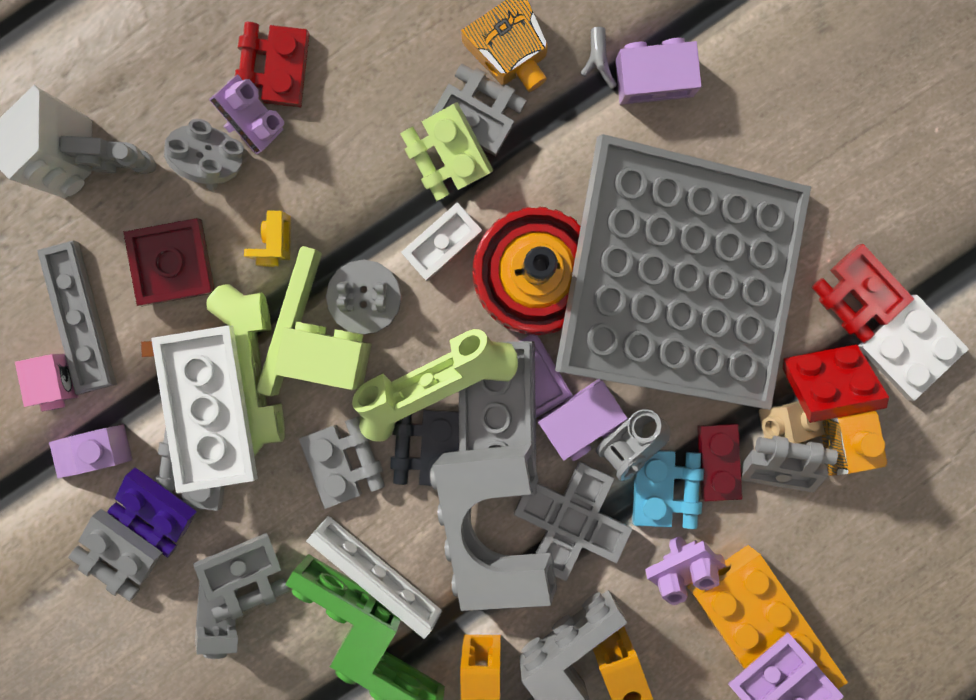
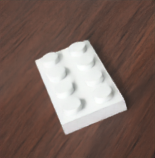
(204, 409)

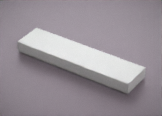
(375, 576)

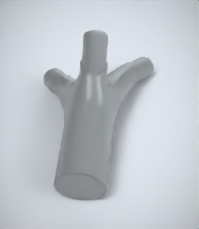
(598, 56)

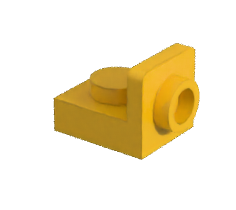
(277, 236)

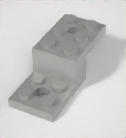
(548, 662)

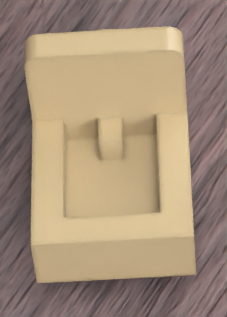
(789, 422)

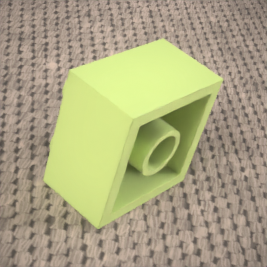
(322, 358)

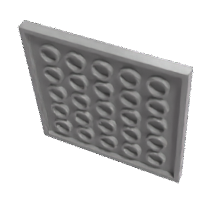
(682, 274)

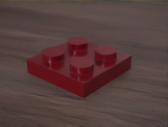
(169, 262)

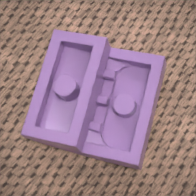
(784, 674)

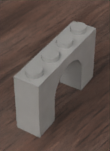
(480, 575)

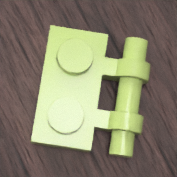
(456, 146)

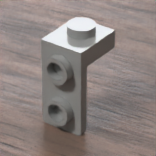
(213, 638)

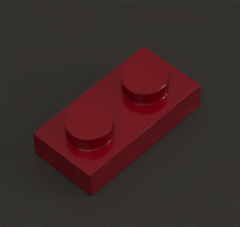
(720, 462)

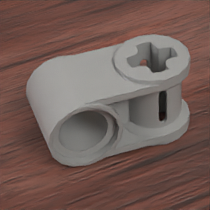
(631, 444)

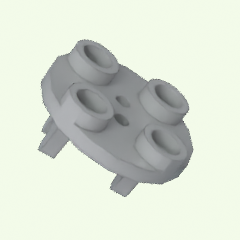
(203, 154)
(345, 297)

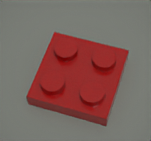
(834, 383)

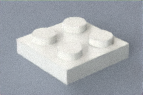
(913, 349)

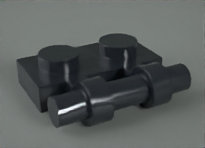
(438, 435)

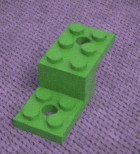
(363, 652)

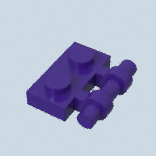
(155, 505)

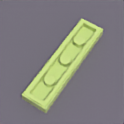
(290, 313)

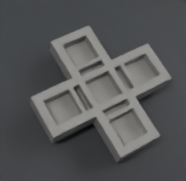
(574, 519)

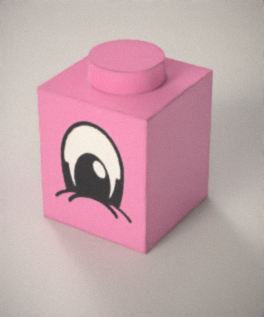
(45, 381)

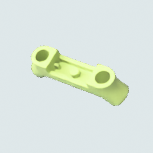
(248, 316)
(471, 360)

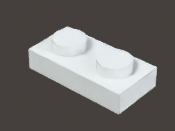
(442, 241)

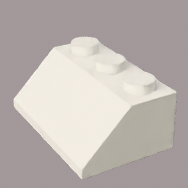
(33, 139)

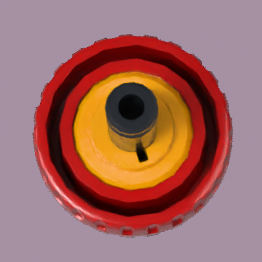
(527, 269)

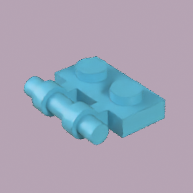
(655, 489)

